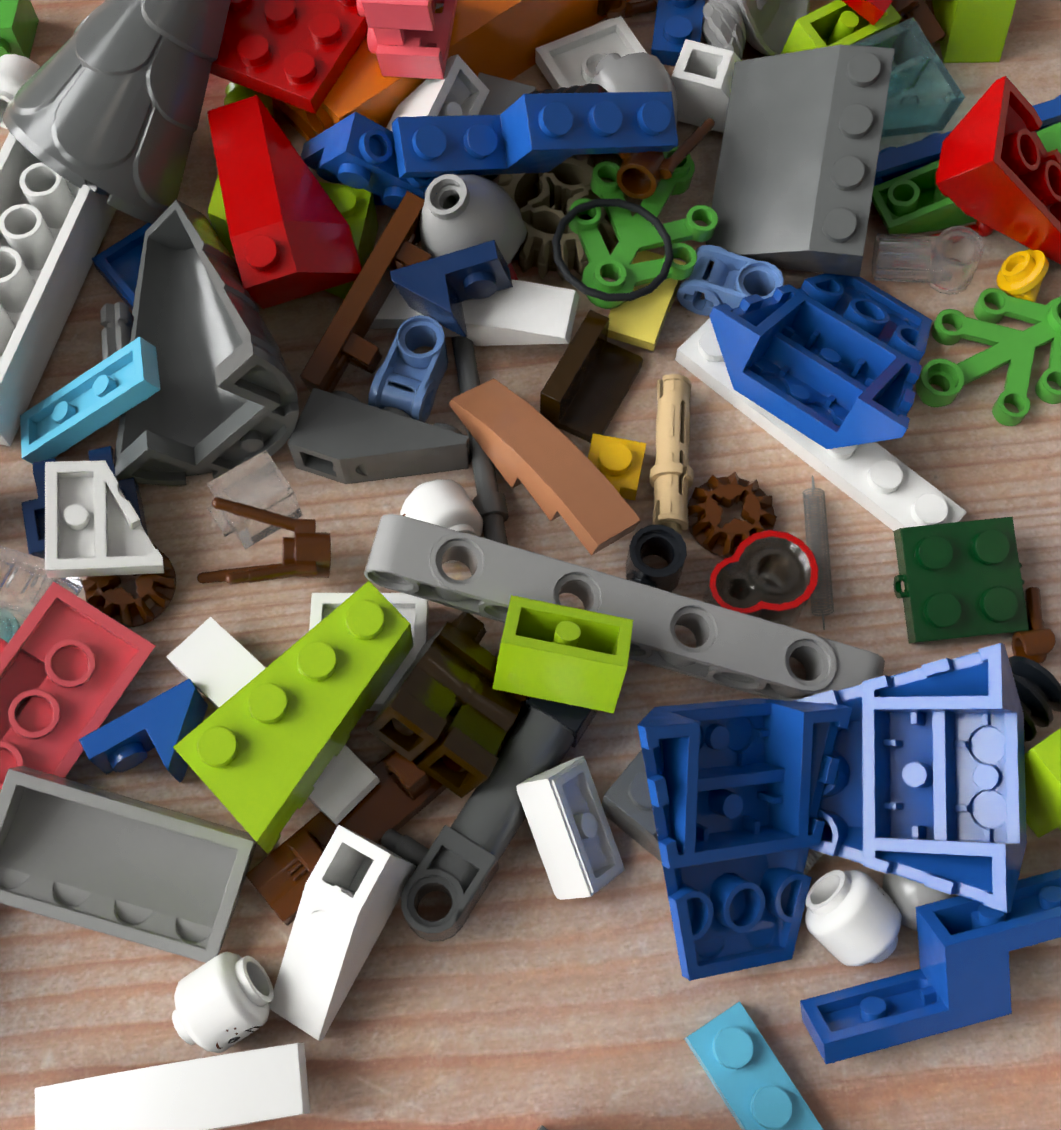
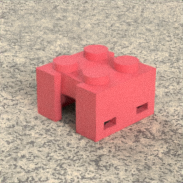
(409, 35)

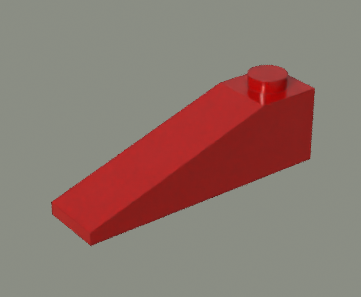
(1003, 172)
(277, 213)

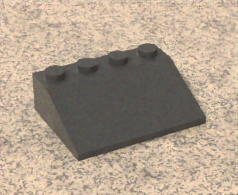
(802, 157)

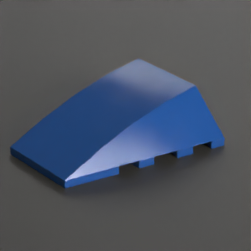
(826, 357)
(933, 777)
(736, 820)

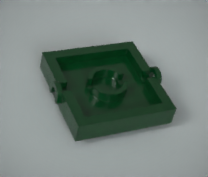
(960, 580)

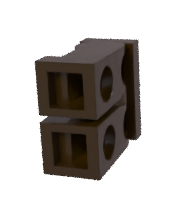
(450, 707)

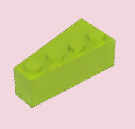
(296, 714)

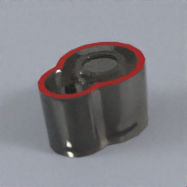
(765, 578)

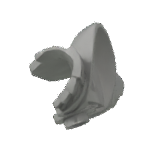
(759, 22)

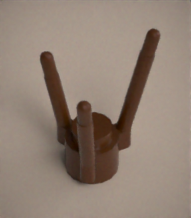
(644, 170)
(302, 555)

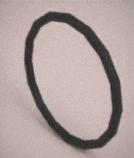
(599, 294)

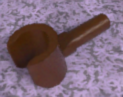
(622, 8)
(1037, 640)

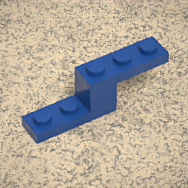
(535, 134)
(959, 976)

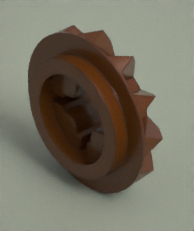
(706, 513)
(154, 594)

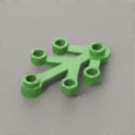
(638, 234)
(1007, 347)

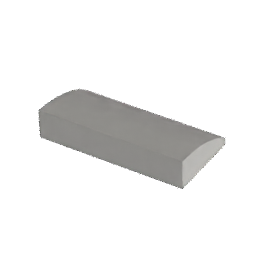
(119, 864)

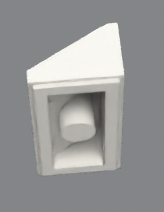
(570, 829)

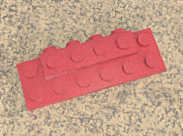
(62, 680)

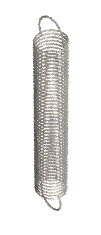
(817, 551)

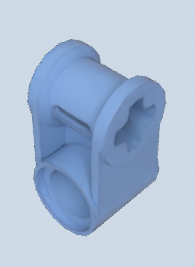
(727, 281)
(411, 378)

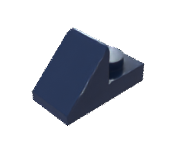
(444, 282)

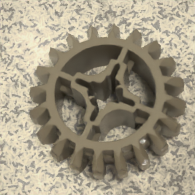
(547, 202)

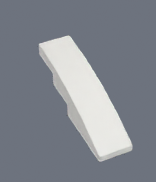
(512, 316)
(223, 667)
(183, 1094)

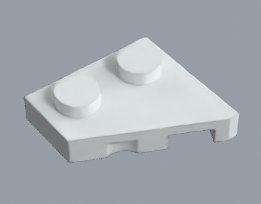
(92, 524)

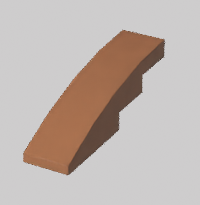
(546, 462)

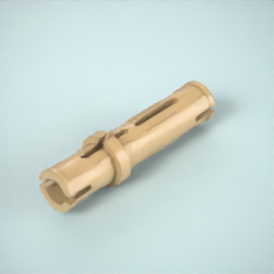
(671, 473)

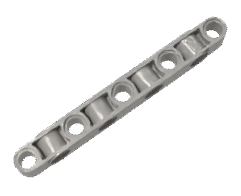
(729, 645)

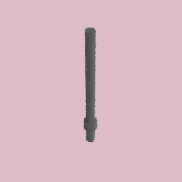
(489, 501)

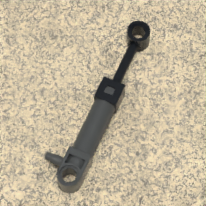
(469, 851)

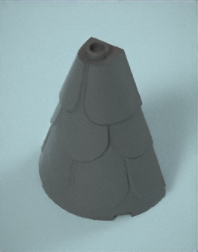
(123, 100)
(217, 362)

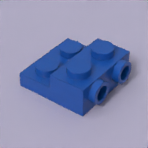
(363, 158)

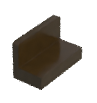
(589, 381)

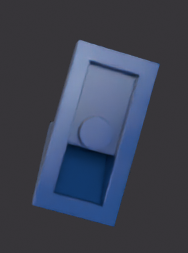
(152, 725)

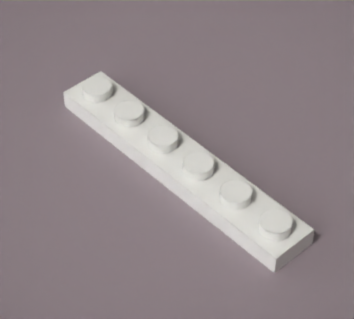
(861, 471)

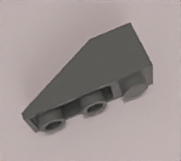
(366, 443)

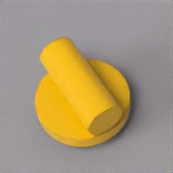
(1023, 274)

